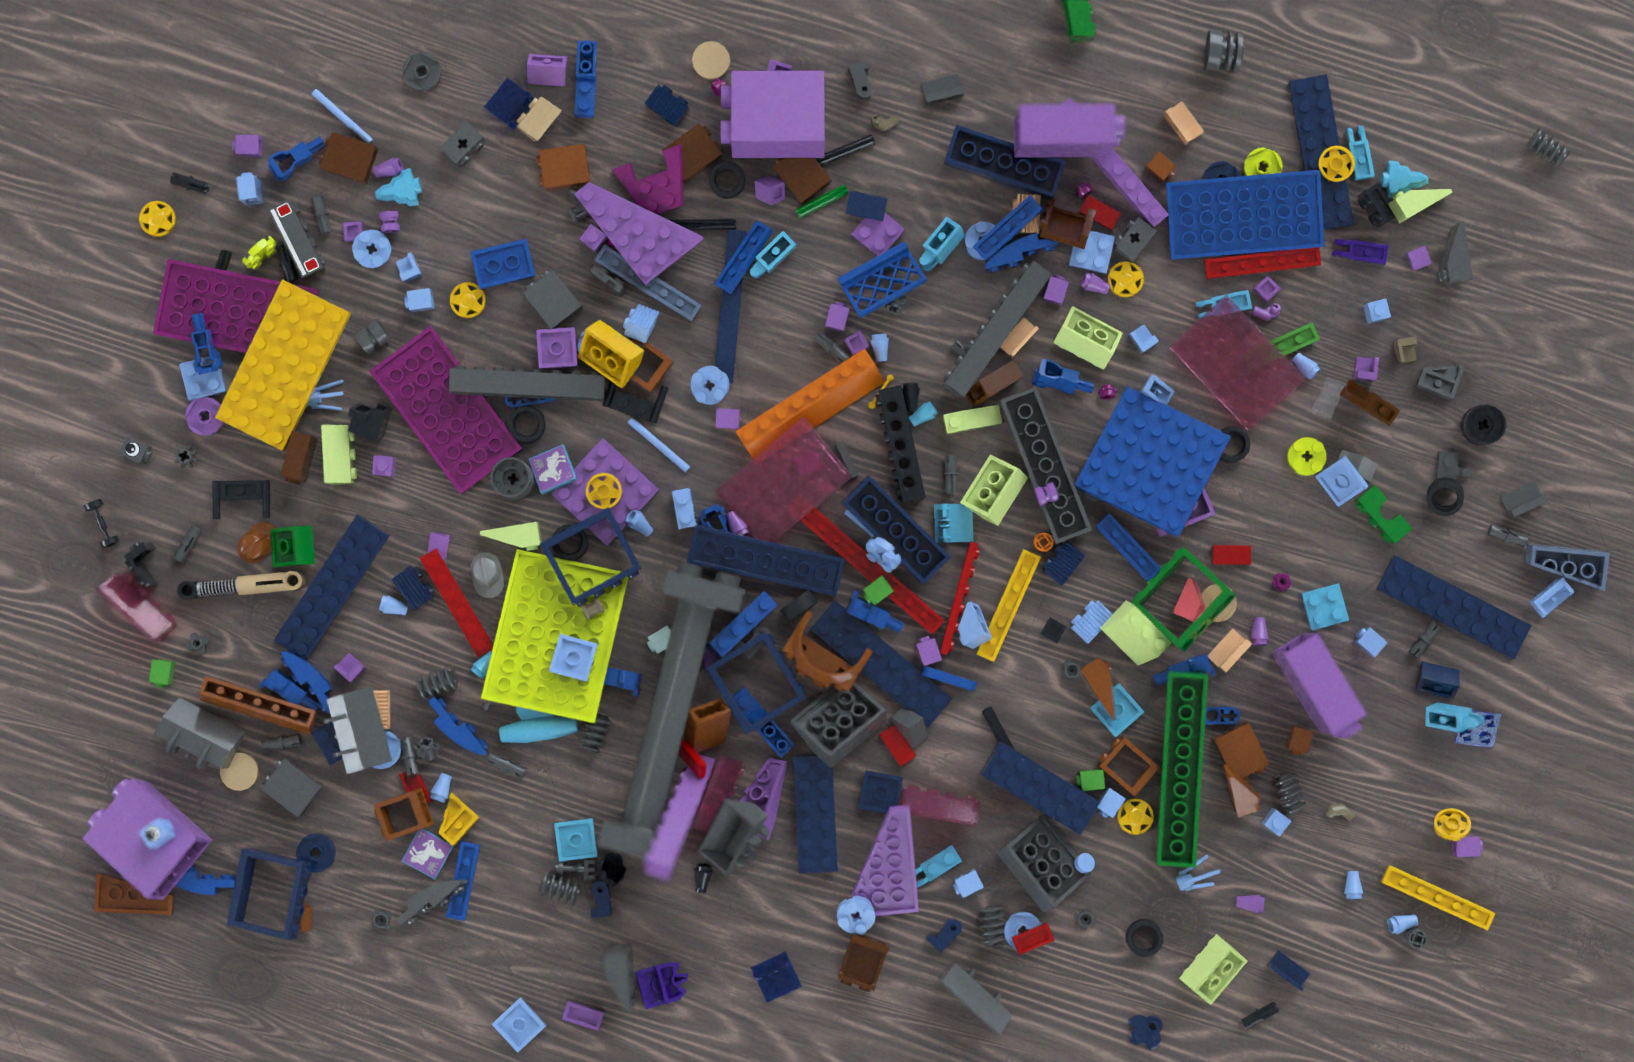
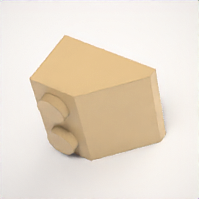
(537, 118)

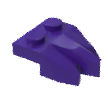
(660, 984)

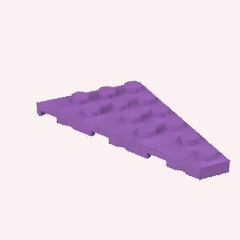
(641, 237)
(889, 871)

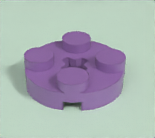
(194, 417)

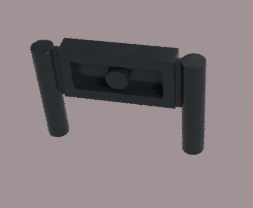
(634, 405)
(241, 491)

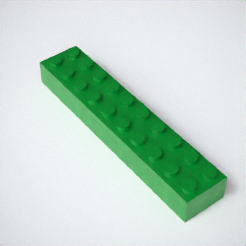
(1181, 768)

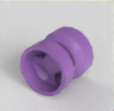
(389, 221)
(1049, 490)

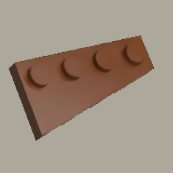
(122, 897)

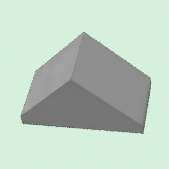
(1363, 465)

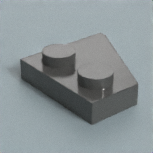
(614, 284)
(1441, 380)

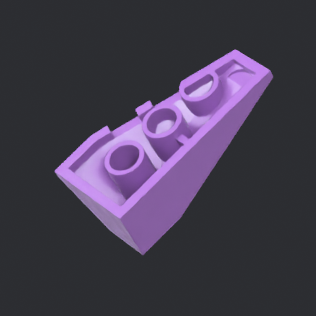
(766, 790)

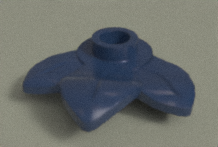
(1143, 1032)

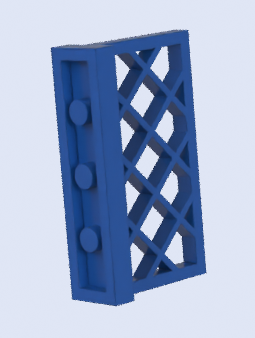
(888, 260)

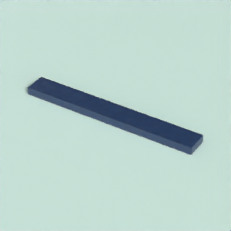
(729, 314)

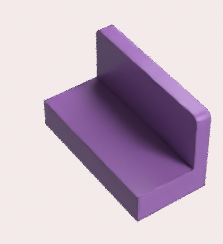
(546, 70)

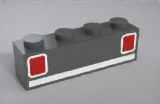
(297, 239)

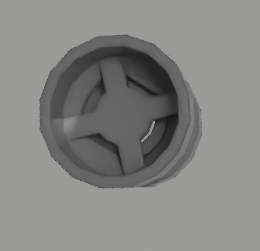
(1412, 936)

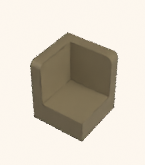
(1405, 349)

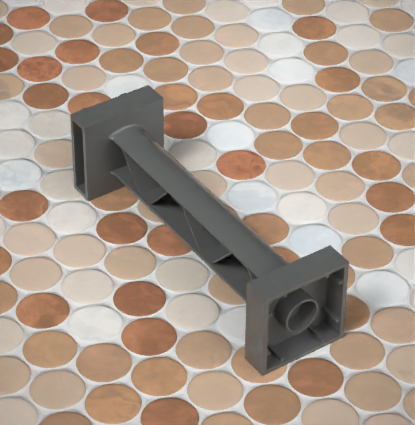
(670, 705)

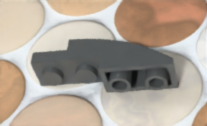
(432, 896)

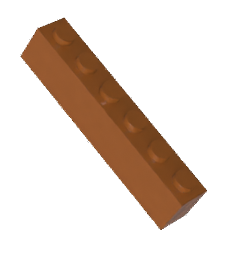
(257, 705)

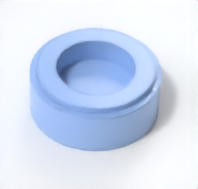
(1084, 863)

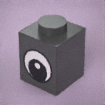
(136, 450)

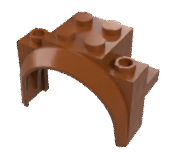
(819, 662)

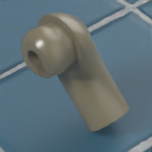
(882, 124)
(1339, 809)

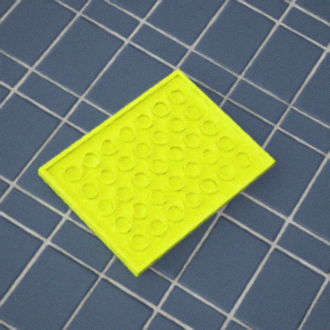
(529, 630)

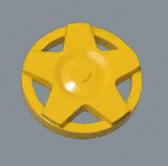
(1336, 163)
(157, 218)
(1125, 279)
(467, 300)
(603, 491)
(1135, 816)
(1452, 824)

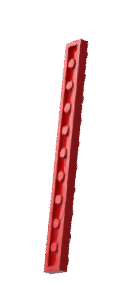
(857, 558)

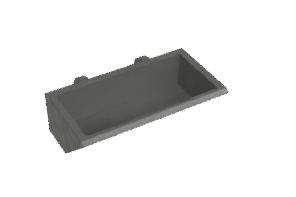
(358, 730)
(199, 734)
(733, 835)
(976, 997)

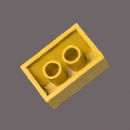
(610, 353)

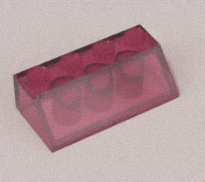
(137, 607)
(719, 788)
(940, 806)

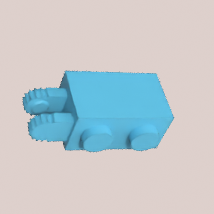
(941, 243)
(772, 255)
(1452, 717)

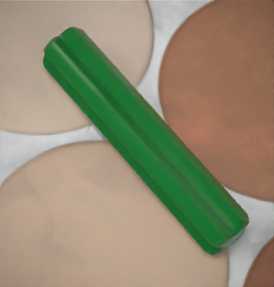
(822, 201)

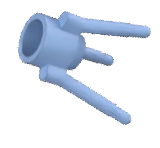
(317, 397)
(1186, 881)

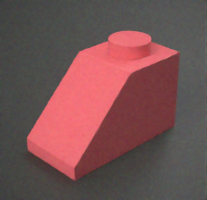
(1190, 603)

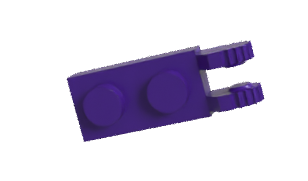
(1362, 251)

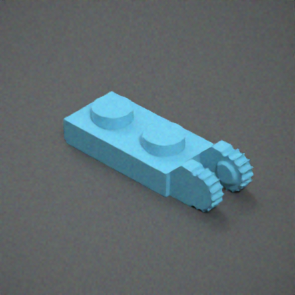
(1361, 153)
(1241, 299)
(938, 864)

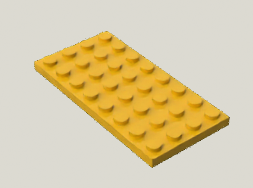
(283, 365)

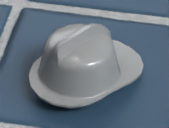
(487, 575)

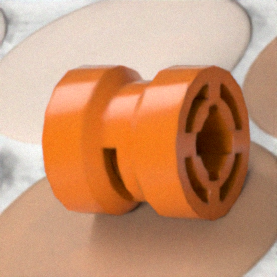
(1041, 544)

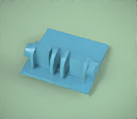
(953, 523)

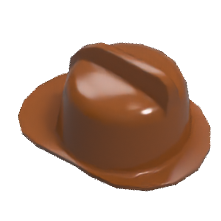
(255, 543)

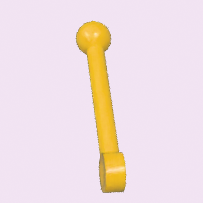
(890, 378)

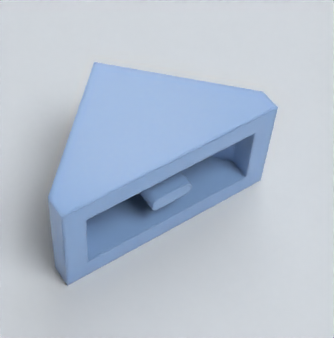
(1157, 390)

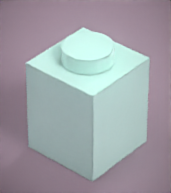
(659, 640)

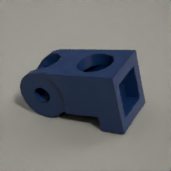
(602, 900)
(946, 935)

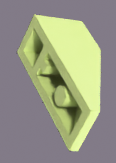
(1415, 201)
(972, 419)
(521, 535)

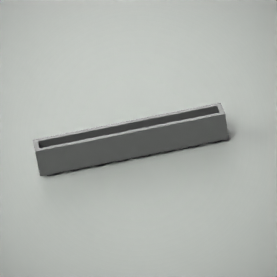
(997, 329)
(526, 384)

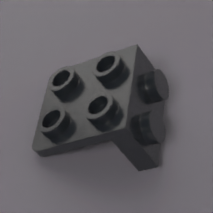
(1376, 205)
(134, 562)

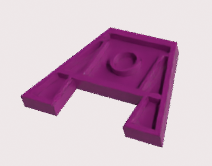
(660, 191)

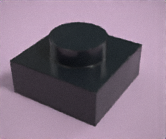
(1053, 630)

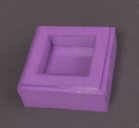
(352, 230)
(1419, 258)
(1266, 288)
(856, 343)

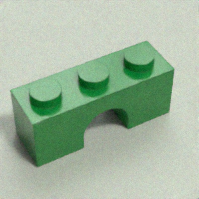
(1370, 503)

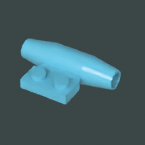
(536, 727)

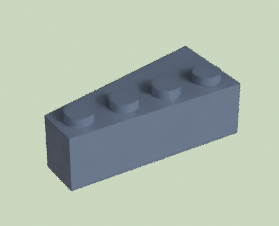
(1573, 563)

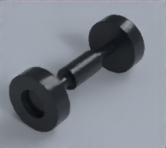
(109, 541)

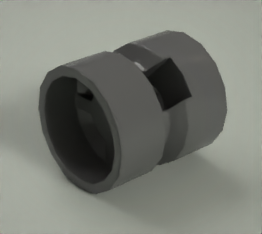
(372, 336)

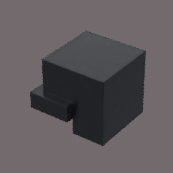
(369, 421)

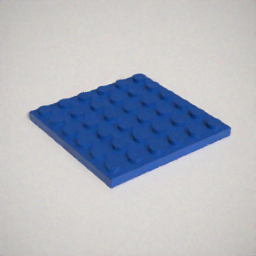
(1152, 461)

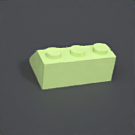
(1088, 338)
(338, 455)
(994, 489)
(1135, 634)
(1213, 969)

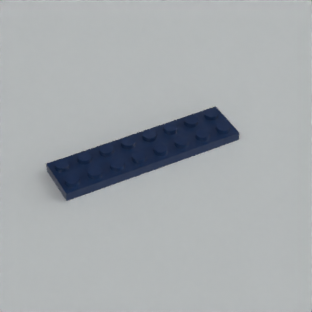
(1316, 133)
(765, 560)
(332, 587)
(1453, 607)
(884, 666)

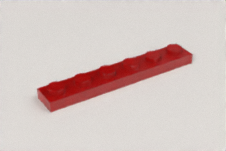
(1262, 262)
(457, 602)
(958, 606)

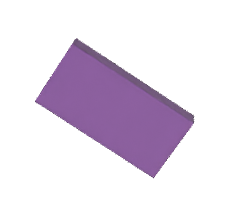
(583, 1015)

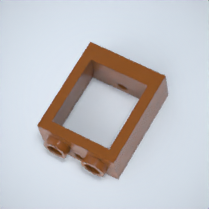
(660, 372)
(1143, 778)
(420, 809)

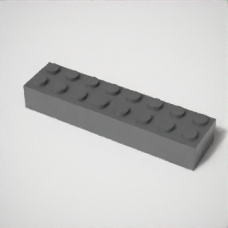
(1045, 463)

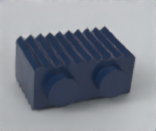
(667, 106)
(1063, 563)
(413, 587)

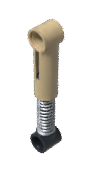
(242, 585)

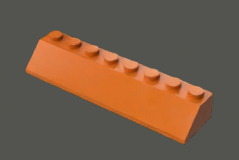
(814, 402)

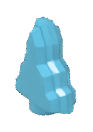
(1401, 178)
(402, 189)

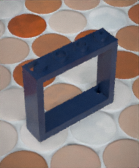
(599, 589)
(788, 672)
(243, 885)

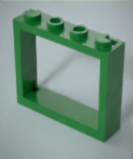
(1204, 619)

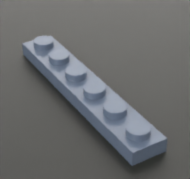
(656, 288)

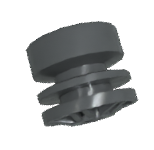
(1227, 51)
(507, 469)

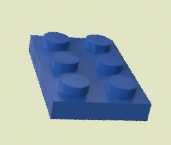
(503, 264)

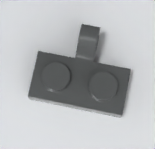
(1448, 467)

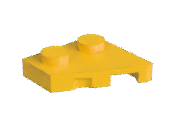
(457, 820)

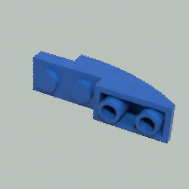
(586, 79)
(1012, 253)
(305, 673)
(770, 730)
(463, 734)
(206, 884)

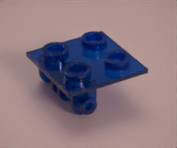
(509, 103)
(1482, 735)
(776, 976)

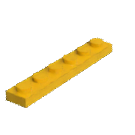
(1009, 604)
(1438, 897)

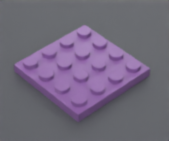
(635, 489)

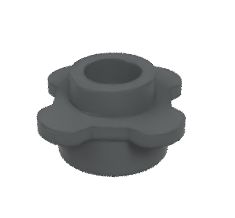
(203, 640)
(1075, 674)
(1080, 918)
(386, 919)

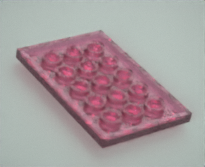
(1237, 362)
(784, 482)

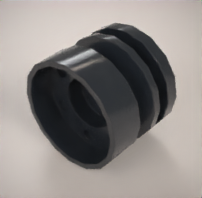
(1493, 421)

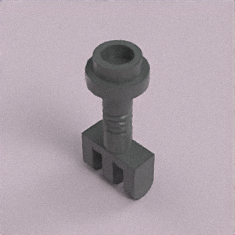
(586, 869)

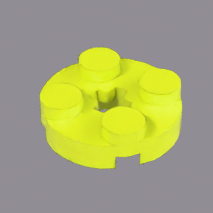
(1265, 156)
(260, 252)
(1298, 464)

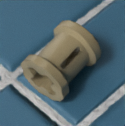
(592, 609)

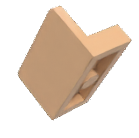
(1183, 123)
(1018, 337)
(1229, 650)

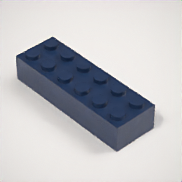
(995, 161)
(887, 520)
(1039, 787)
(815, 815)

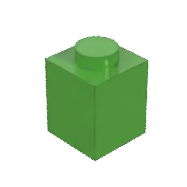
(877, 590)
(162, 672)
(1090, 779)

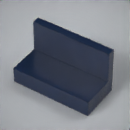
(866, 205)
(1438, 680)
(1288, 969)

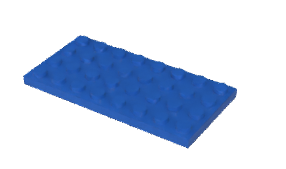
(1245, 214)

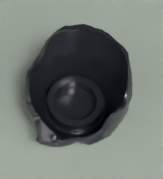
(611, 869)

